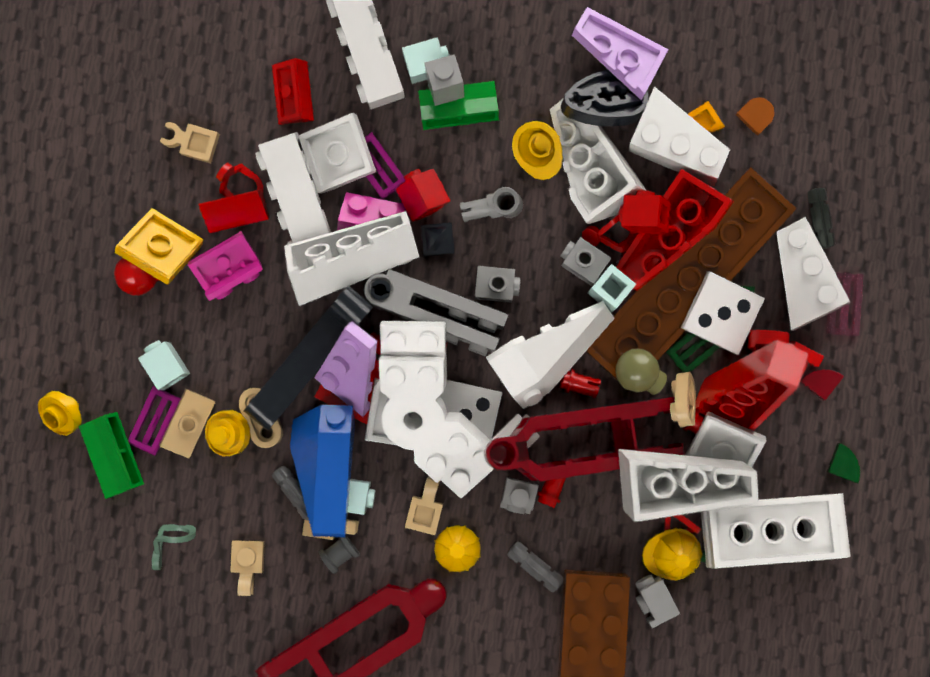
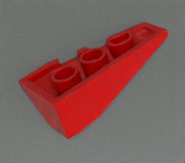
(693, 215)

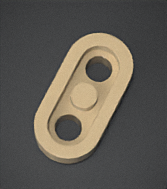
(685, 400)
(255, 428)

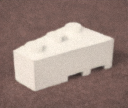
(677, 140)
(808, 276)

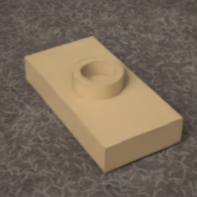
(187, 423)

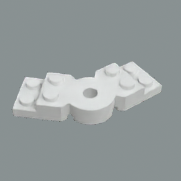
(413, 379)

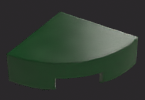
(844, 464)

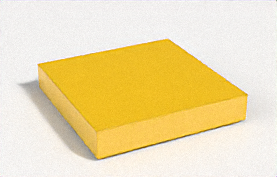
(159, 246)

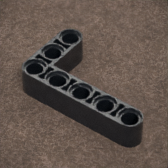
(306, 358)

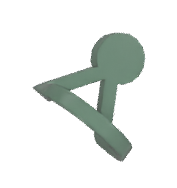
(158, 541)

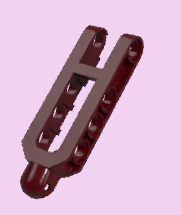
(512, 451)
(416, 606)

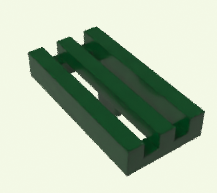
(679, 360)

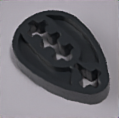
(598, 111)

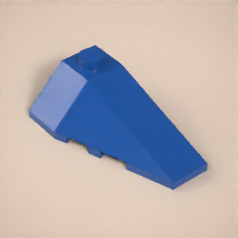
(323, 463)

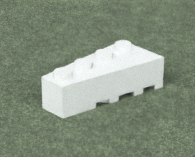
(368, 51)
(348, 256)

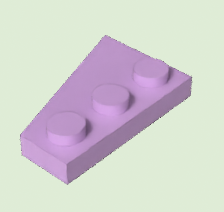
(620, 50)
(349, 368)

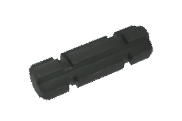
(821, 217)

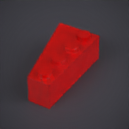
(753, 385)

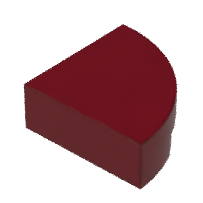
(822, 382)

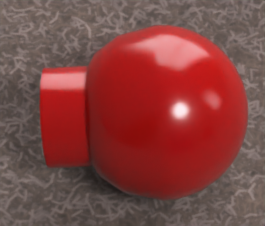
(132, 278)

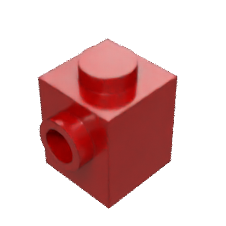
(422, 194)
(645, 213)

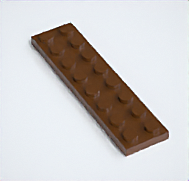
(658, 309)

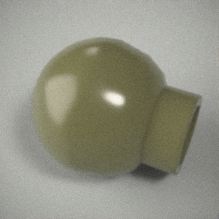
(640, 372)

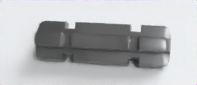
(291, 489)
(535, 566)

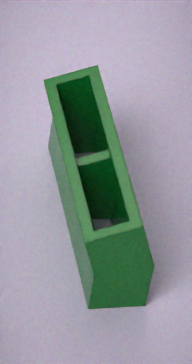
(476, 107)
(111, 455)

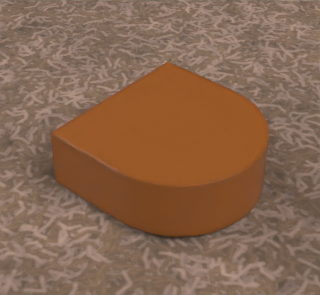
(757, 114)

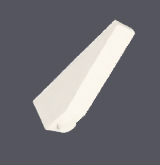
(594, 168)

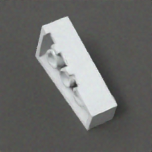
(292, 188)
(681, 484)

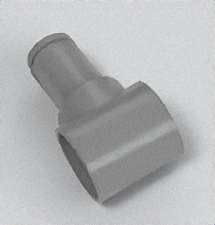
(491, 206)

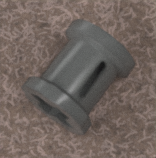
(338, 553)

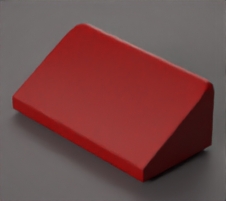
(292, 91)
(234, 211)

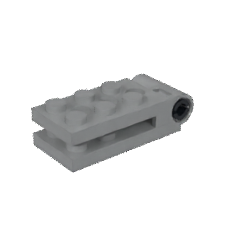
(401, 297)

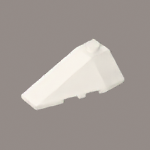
(537, 364)

